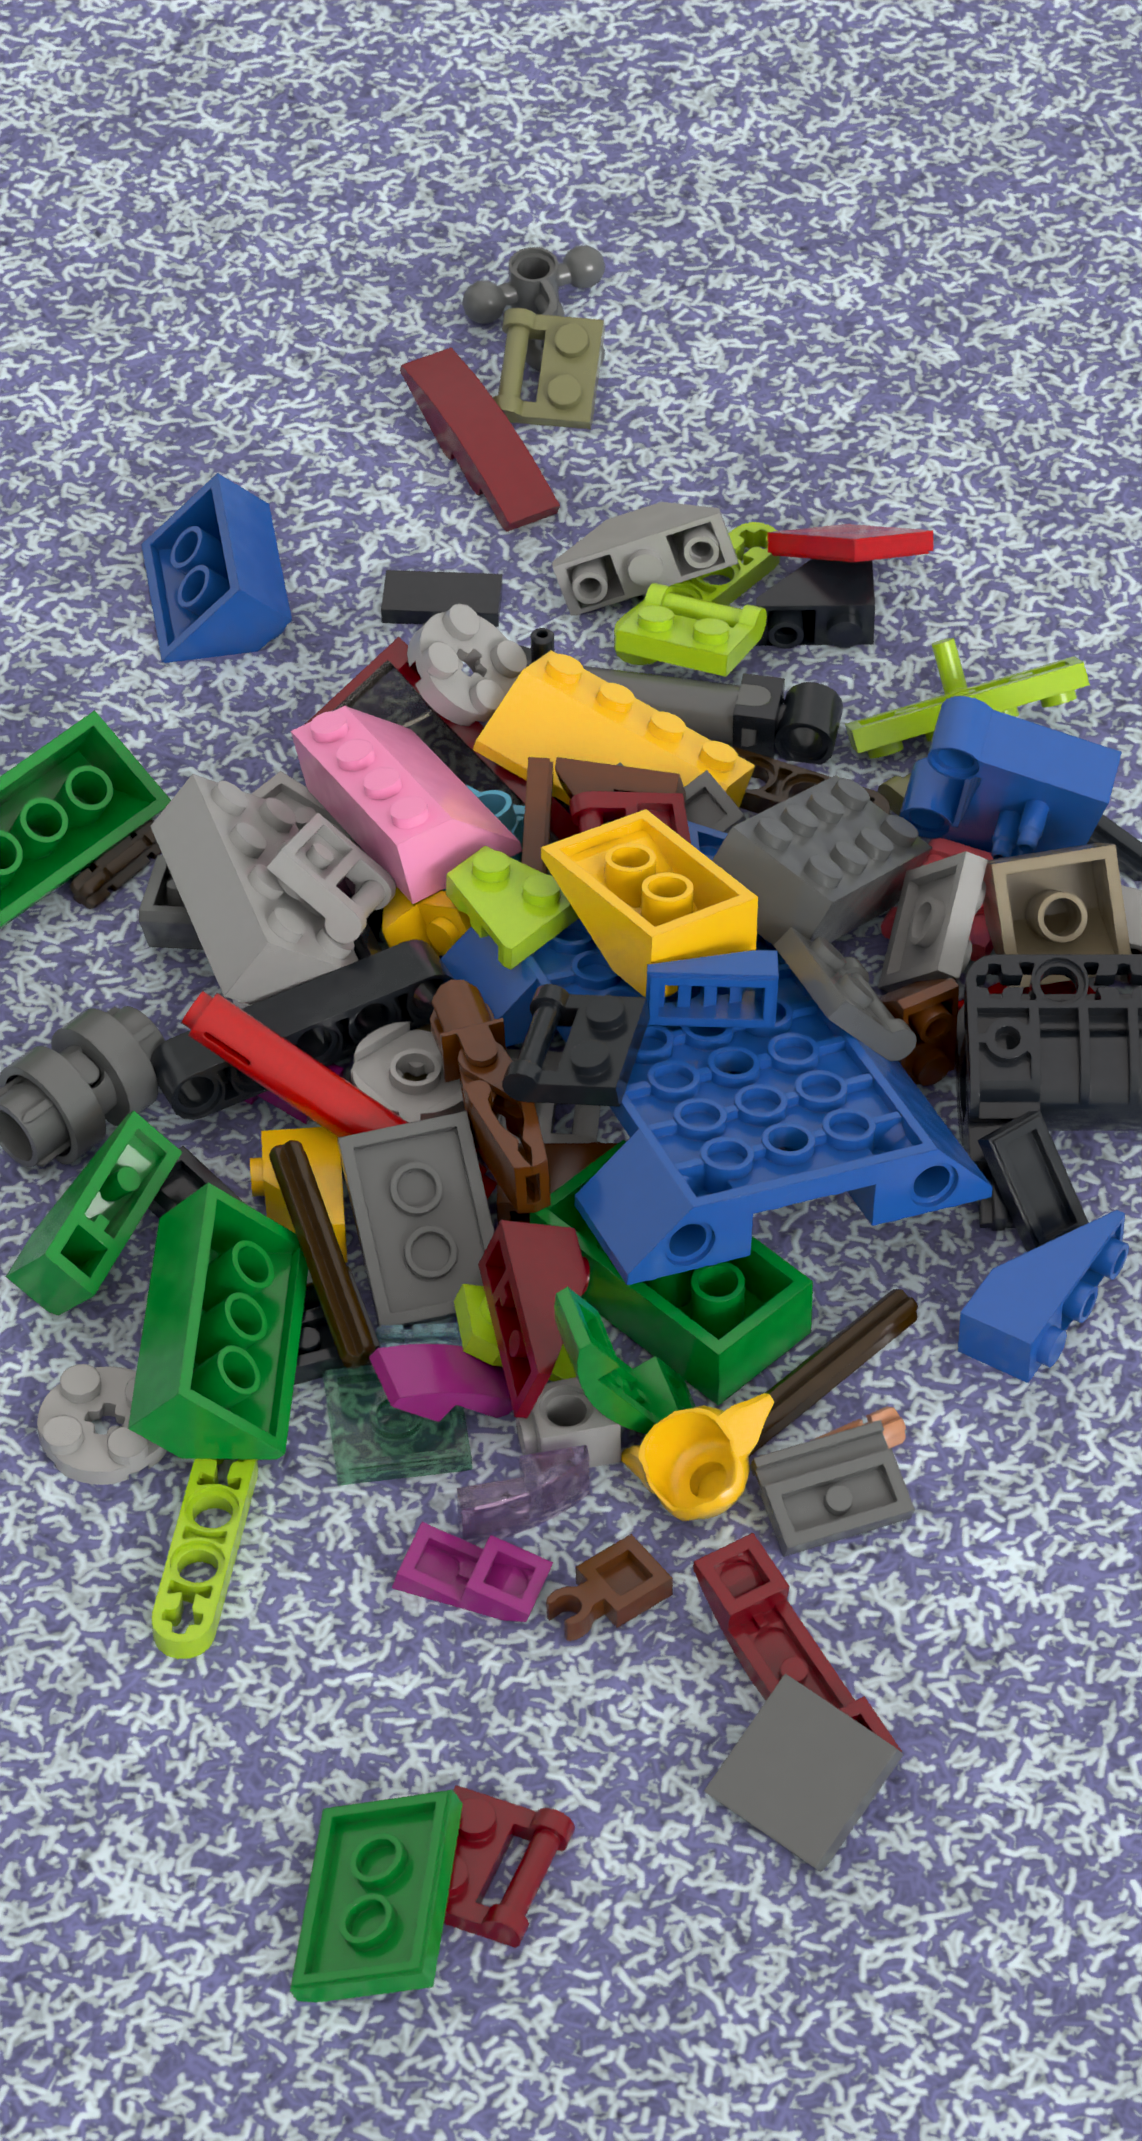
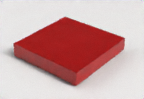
(850, 542)

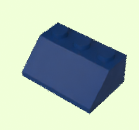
(216, 575)

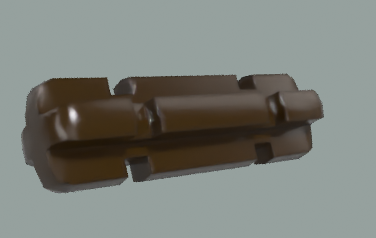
(115, 868)

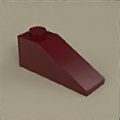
(520, 1281)

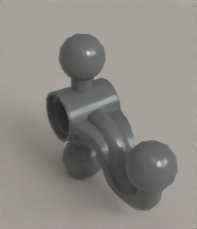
(534, 287)

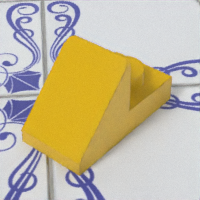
(430, 920)

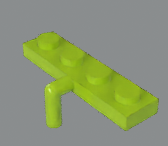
(1049, 683)

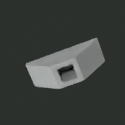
(640, 548)

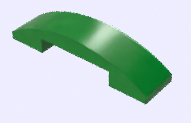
(625, 1395)

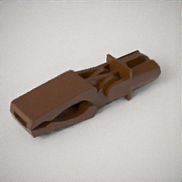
(476, 1054)

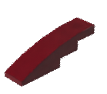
(480, 438)

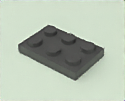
(417, 1215)

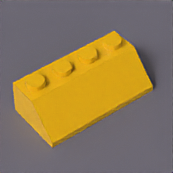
(578, 716)

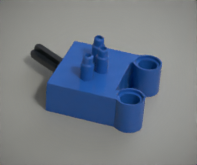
(1014, 787)

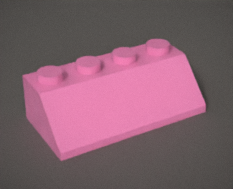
(396, 798)

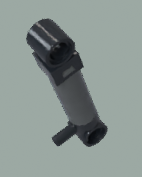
(741, 715)

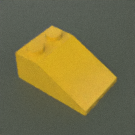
(650, 896)

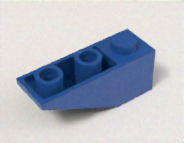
(1030, 1301)

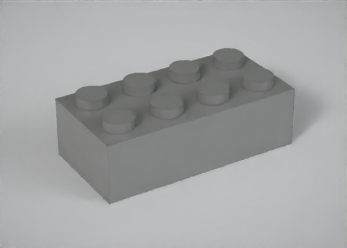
(246, 923)

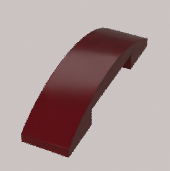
(765, 1631)

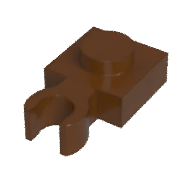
(614, 1584)

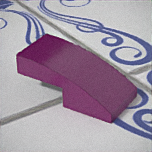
(437, 1377)
(489, 1581)

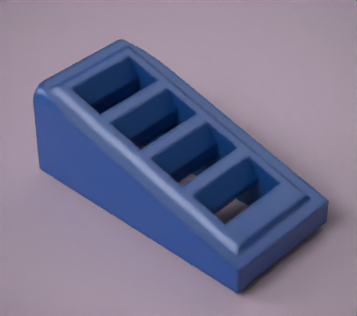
(733, 1010)

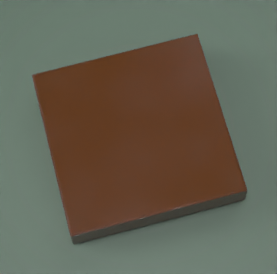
(537, 811)

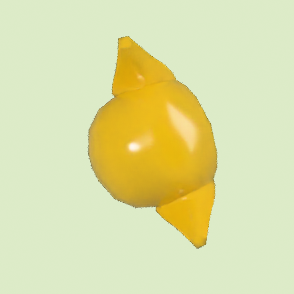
(699, 1457)

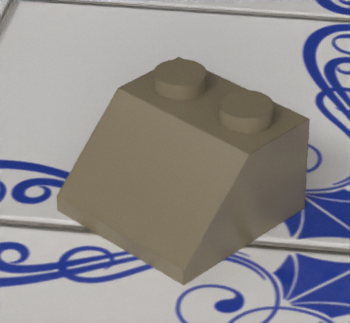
(1056, 904)

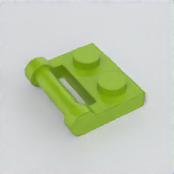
(690, 631)

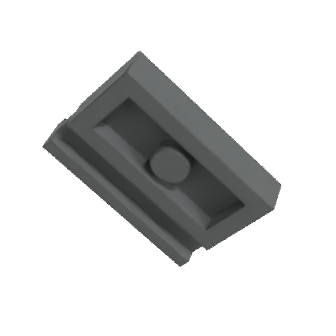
(832, 1488)

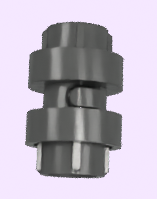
(61, 1095)

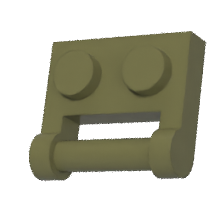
(567, 368)

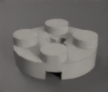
(470, 638)
(396, 1050)
(71, 1438)

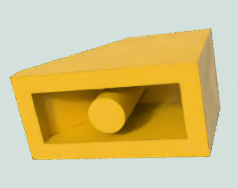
(327, 1169)

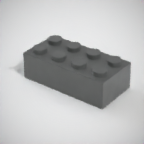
(822, 860)

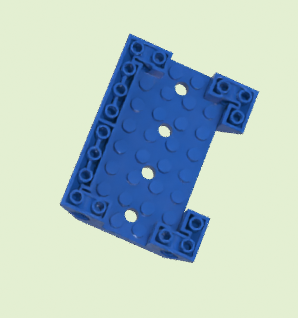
(709, 1139)

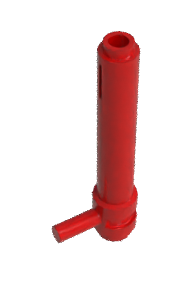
(289, 1071)

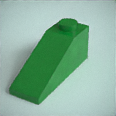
(94, 1217)

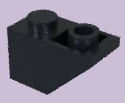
(821, 606)

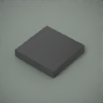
(803, 1773)

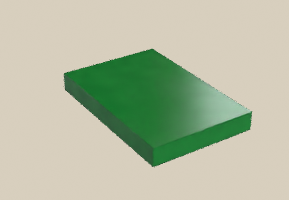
(377, 1897)

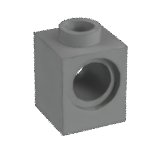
(567, 1420)

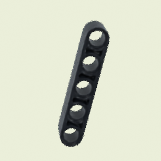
(319, 1017)

